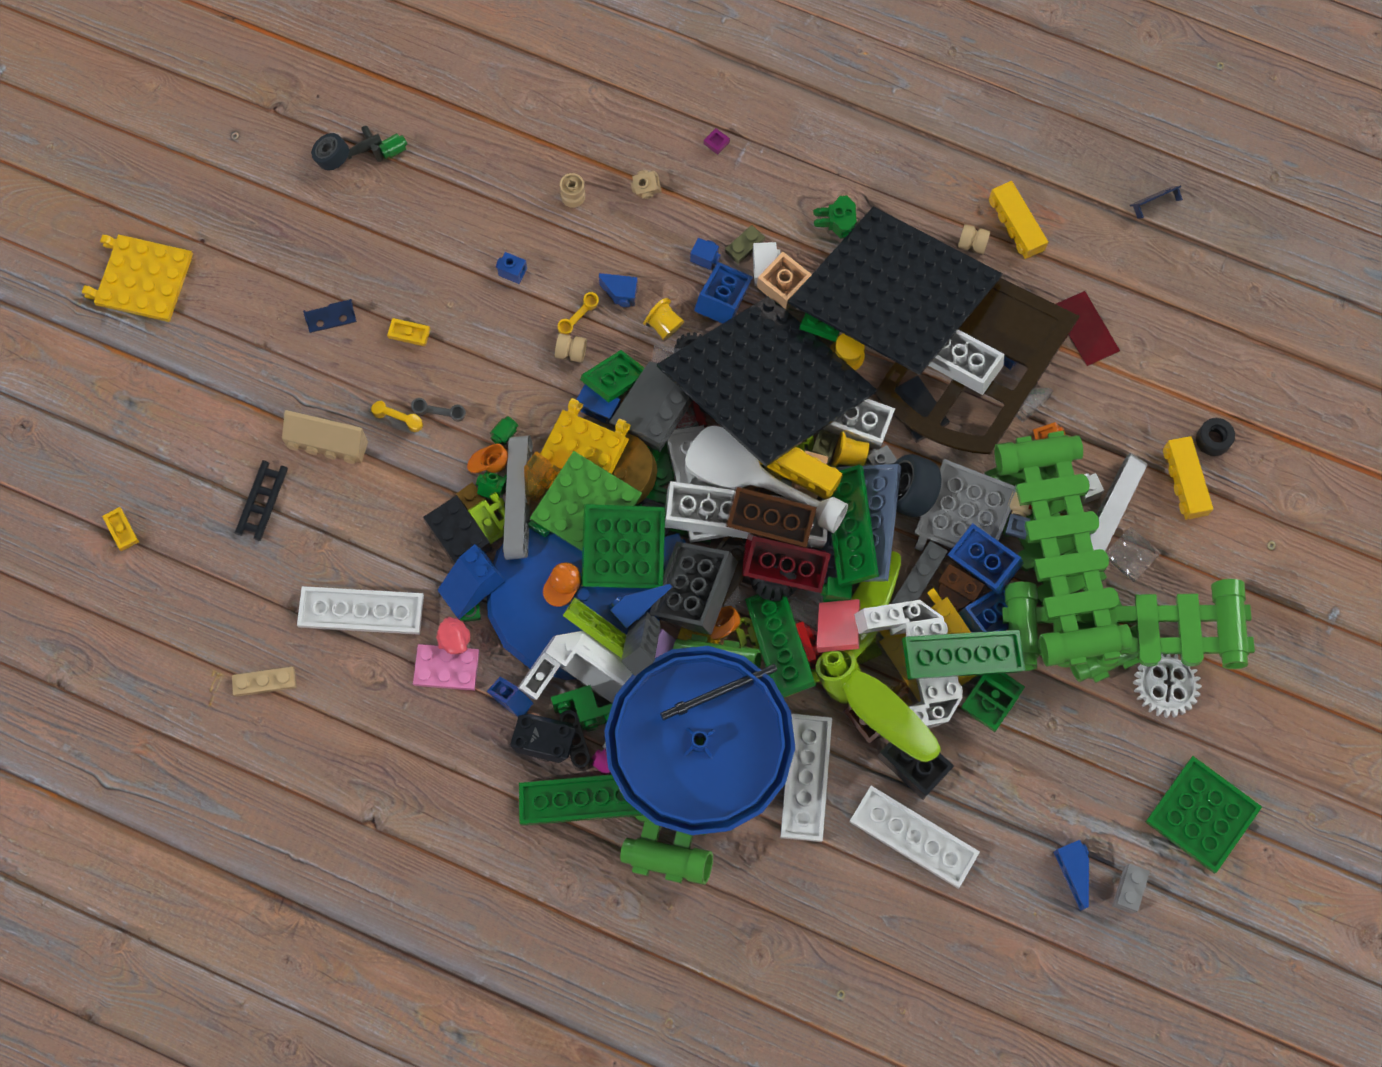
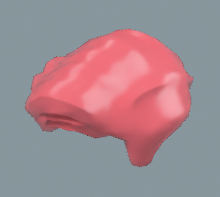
(453, 636)

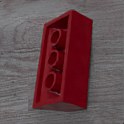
(809, 563)

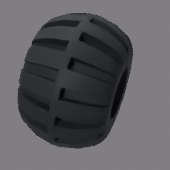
(774, 591)

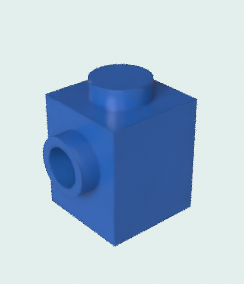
(705, 253)
(511, 267)

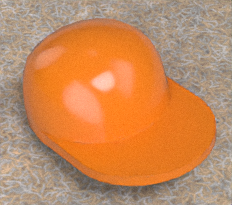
(491, 458)
(562, 584)
(726, 623)

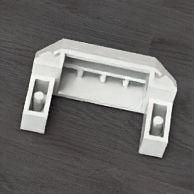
(916, 618)
(583, 659)

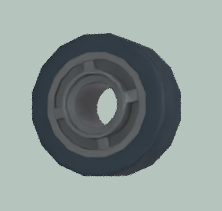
(330, 151)

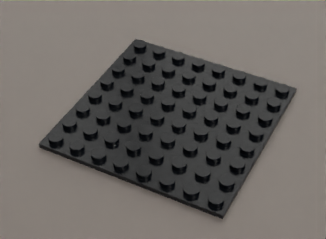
(896, 290)
(767, 380)

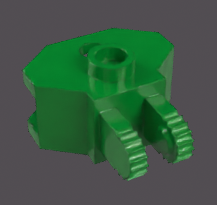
(840, 216)

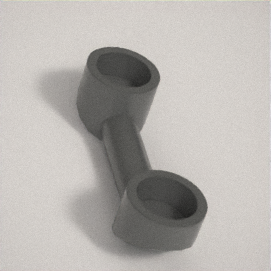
(420, 407)

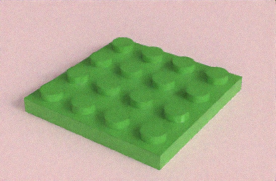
(580, 484)

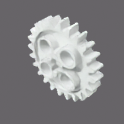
(1185, 686)

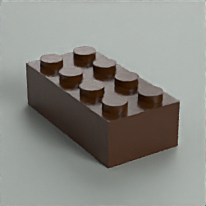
(770, 516)

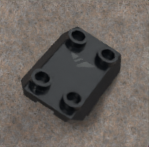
(543, 738)

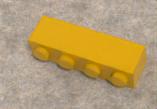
(1018, 220)
(808, 472)
(1188, 478)

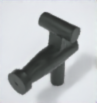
(369, 143)

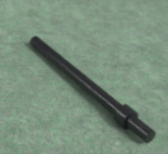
(681, 707)

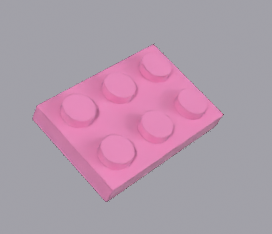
(445, 670)

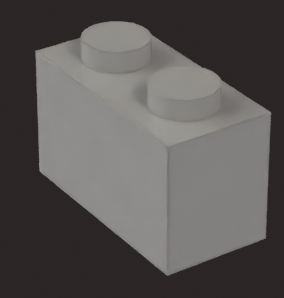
(1130, 888)

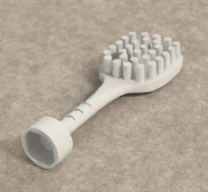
(727, 464)

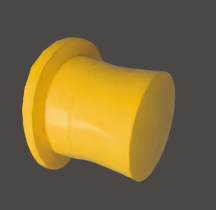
(664, 319)
(849, 350)
(850, 452)

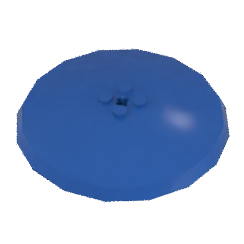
(523, 615)
(695, 785)

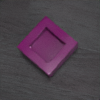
(716, 141)

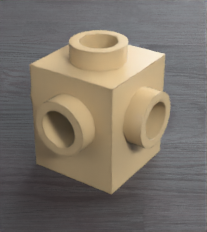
(646, 184)

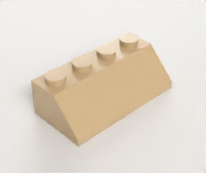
(324, 437)

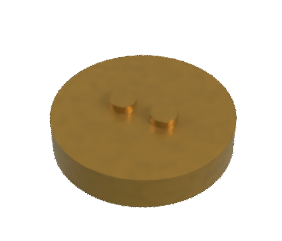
(637, 466)

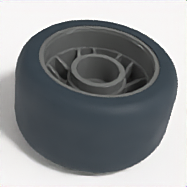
(918, 485)

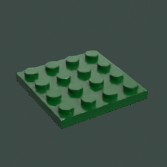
(623, 546)
(1203, 814)

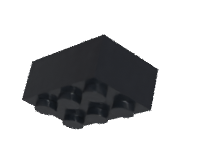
(455, 529)
(918, 775)

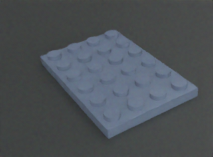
(882, 495)

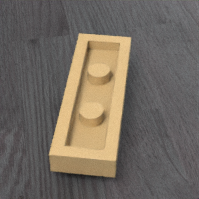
(263, 681)

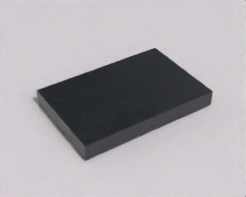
(919, 399)

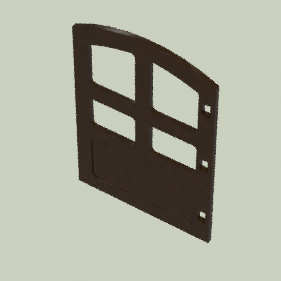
(1019, 327)

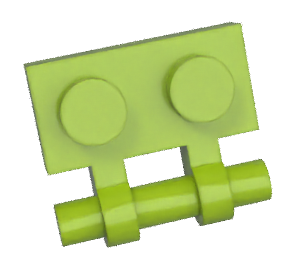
(486, 519)

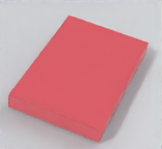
(838, 626)

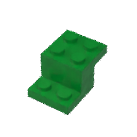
(992, 699)
(585, 705)

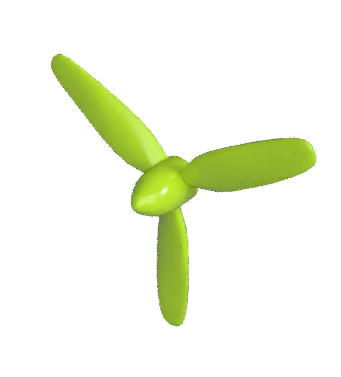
(867, 695)

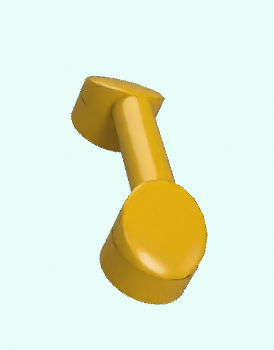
(590, 302)
(413, 421)

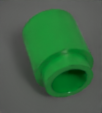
(393, 146)
(503, 430)

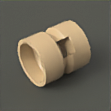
(572, 190)
(974, 239)
(571, 348)

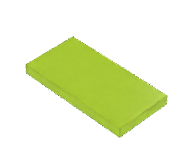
(596, 626)

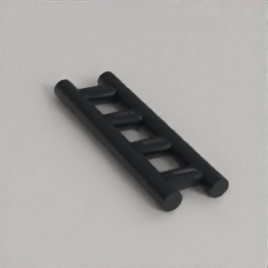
(264, 511)

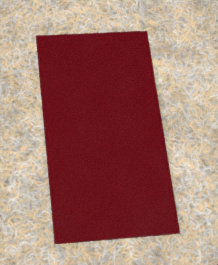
(1089, 332)

